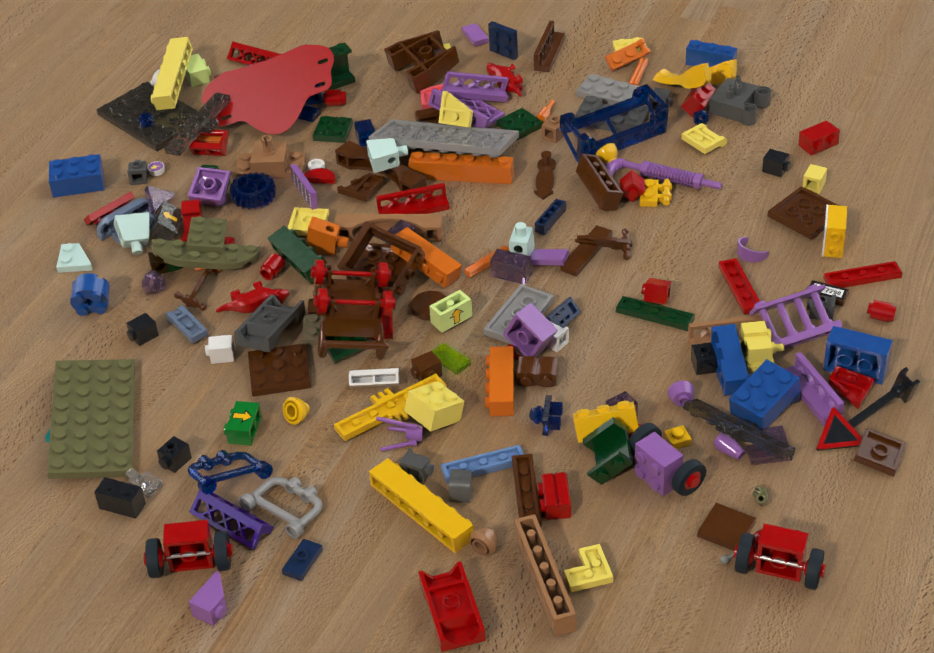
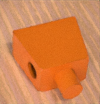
(325, 237)

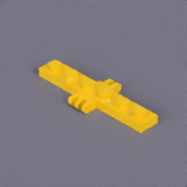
(387, 406)

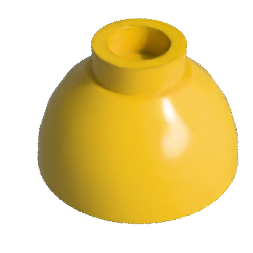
(607, 153)
(295, 410)

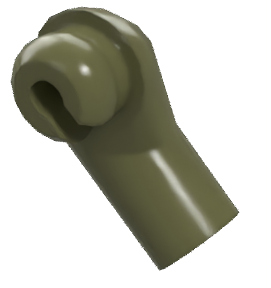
(761, 495)

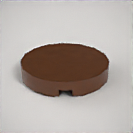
(422, 301)

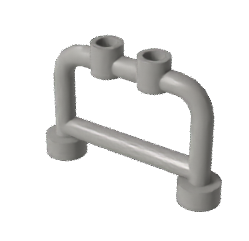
(295, 526)

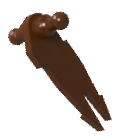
(609, 242)
(191, 300)

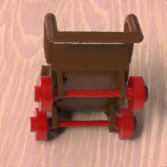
(352, 307)

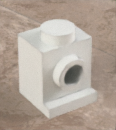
(560, 339)

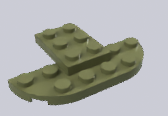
(205, 247)

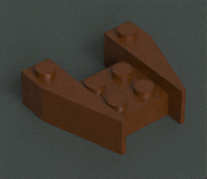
(427, 56)

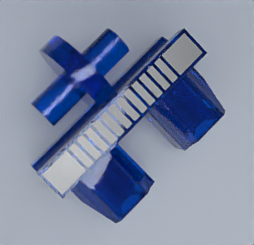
(542, 415)

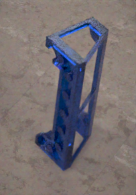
(624, 139)

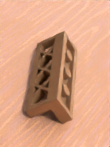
(705, 336)

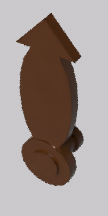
(545, 176)

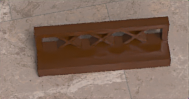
(548, 48)

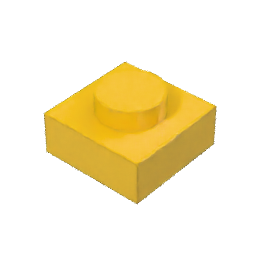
(677, 437)

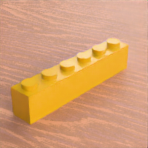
(421, 505)

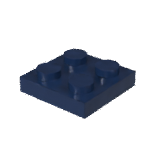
(503, 40)

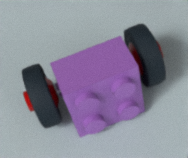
(662, 464)

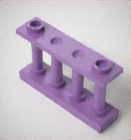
(810, 331)

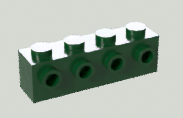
(295, 251)

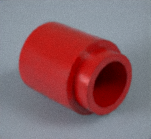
(334, 97)
(272, 266)
(881, 311)

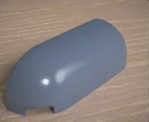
(106, 225)

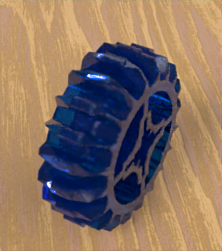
(252, 190)

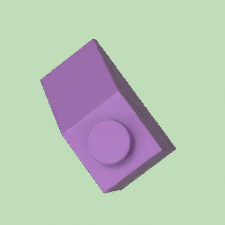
(209, 601)

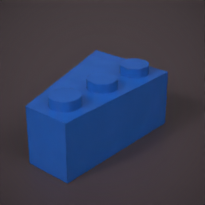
(730, 361)

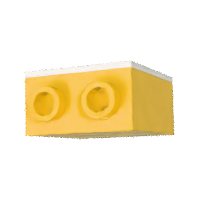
(834, 231)

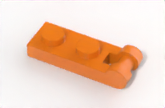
(627, 55)

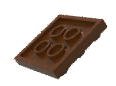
(802, 212)
(378, 253)
(279, 370)

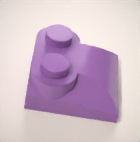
(209, 186)

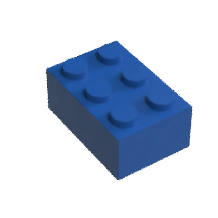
(76, 175)
(858, 353)
(765, 394)

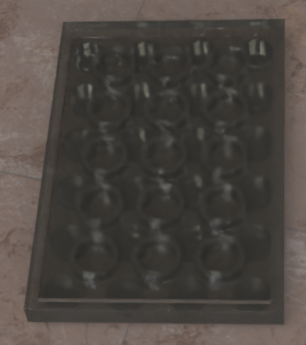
(127, 109)

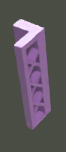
(477, 92)
(815, 390)

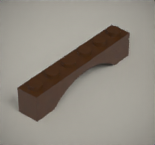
(356, 157)

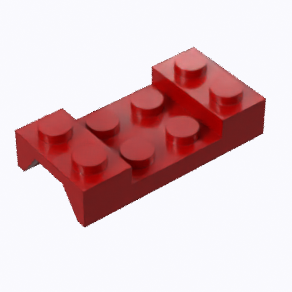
(452, 608)

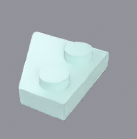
(72, 259)

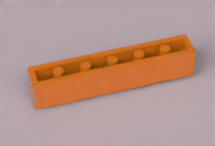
(463, 167)

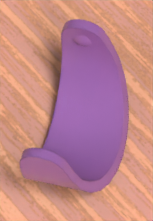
(747, 254)

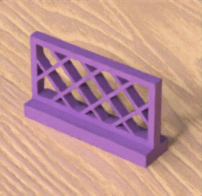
(483, 114)

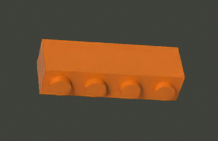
(436, 263)
(500, 381)

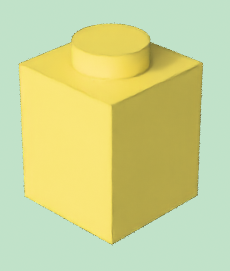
(815, 178)

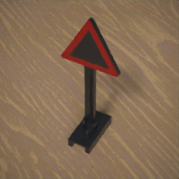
(840, 433)

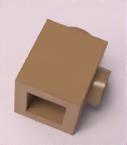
(551, 129)

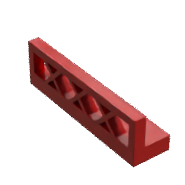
(246, 50)
(425, 205)

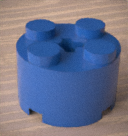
(89, 294)

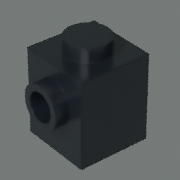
(776, 163)
(142, 329)
(703, 358)
(174, 454)

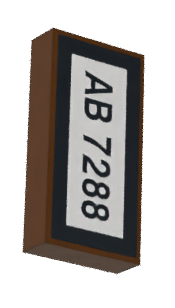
(841, 293)

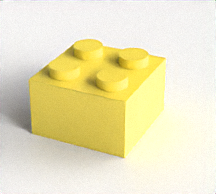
(434, 406)

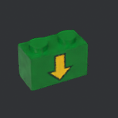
(243, 423)

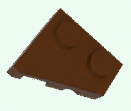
(362, 187)

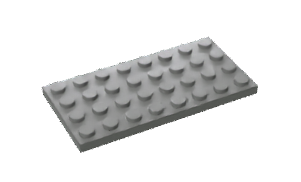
(447, 137)

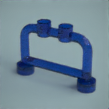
(208, 484)

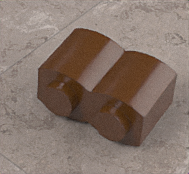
(537, 371)

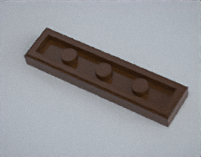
(584, 253)
(526, 486)

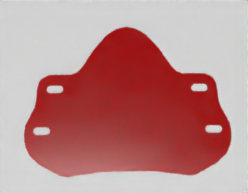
(273, 90)

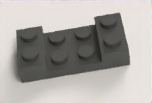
(620, 122)
(265, 324)

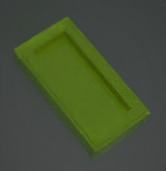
(451, 358)

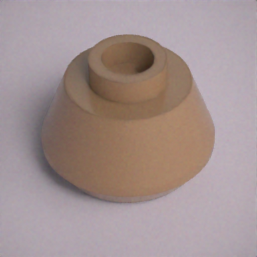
(484, 541)

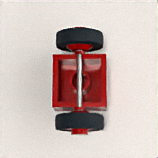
(188, 548)
(781, 555)

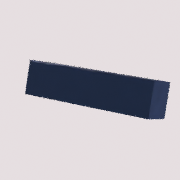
(550, 216)

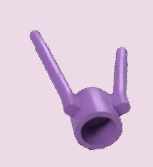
(413, 432)

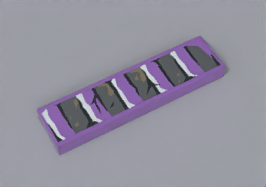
(304, 186)

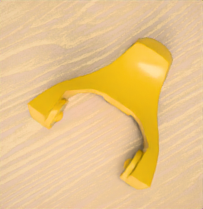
(699, 75)

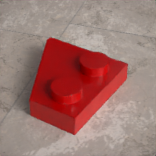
(851, 385)

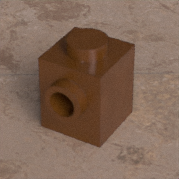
(426, 366)

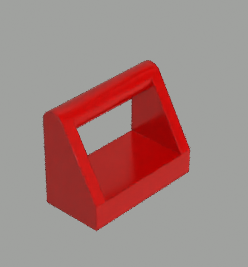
(211, 149)

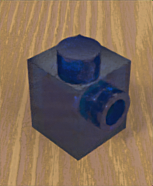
(363, 130)

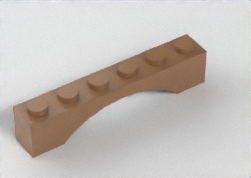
(426, 225)

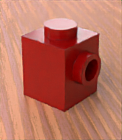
(632, 186)
(656, 290)

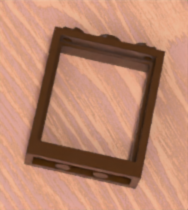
(361, 242)

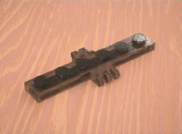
(202, 121)
(737, 428)

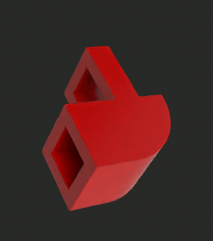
(190, 209)

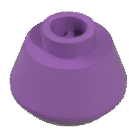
(680, 392)

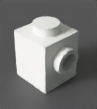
(220, 349)

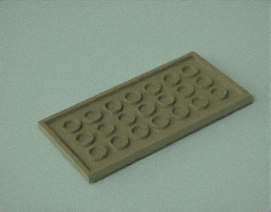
(92, 419)

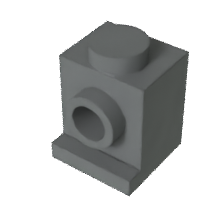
(136, 168)
(829, 305)
(417, 465)

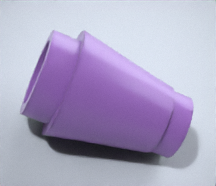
(729, 446)

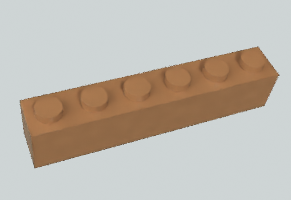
(545, 575)

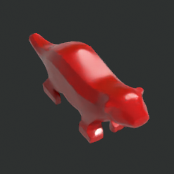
(504, 71)
(251, 300)

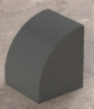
(460, 485)

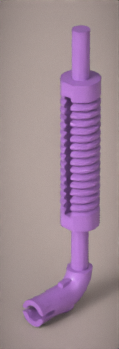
(663, 172)

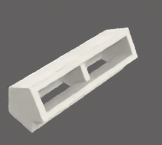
(382, 379)

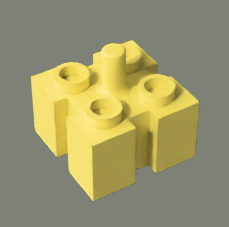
(757, 344)

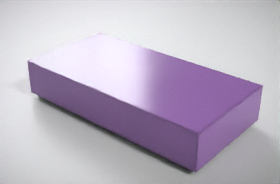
(475, 34)
(549, 256)

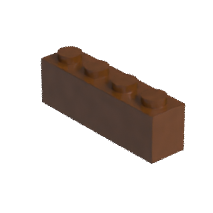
(599, 182)

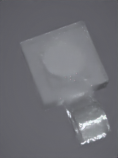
(147, 481)

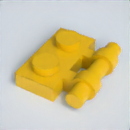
(651, 196)

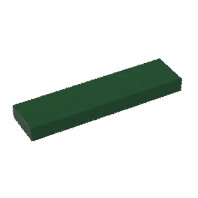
(655, 313)

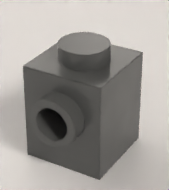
(664, 94)

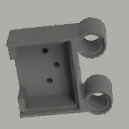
(739, 100)

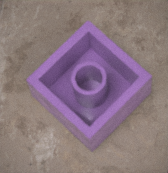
(530, 331)

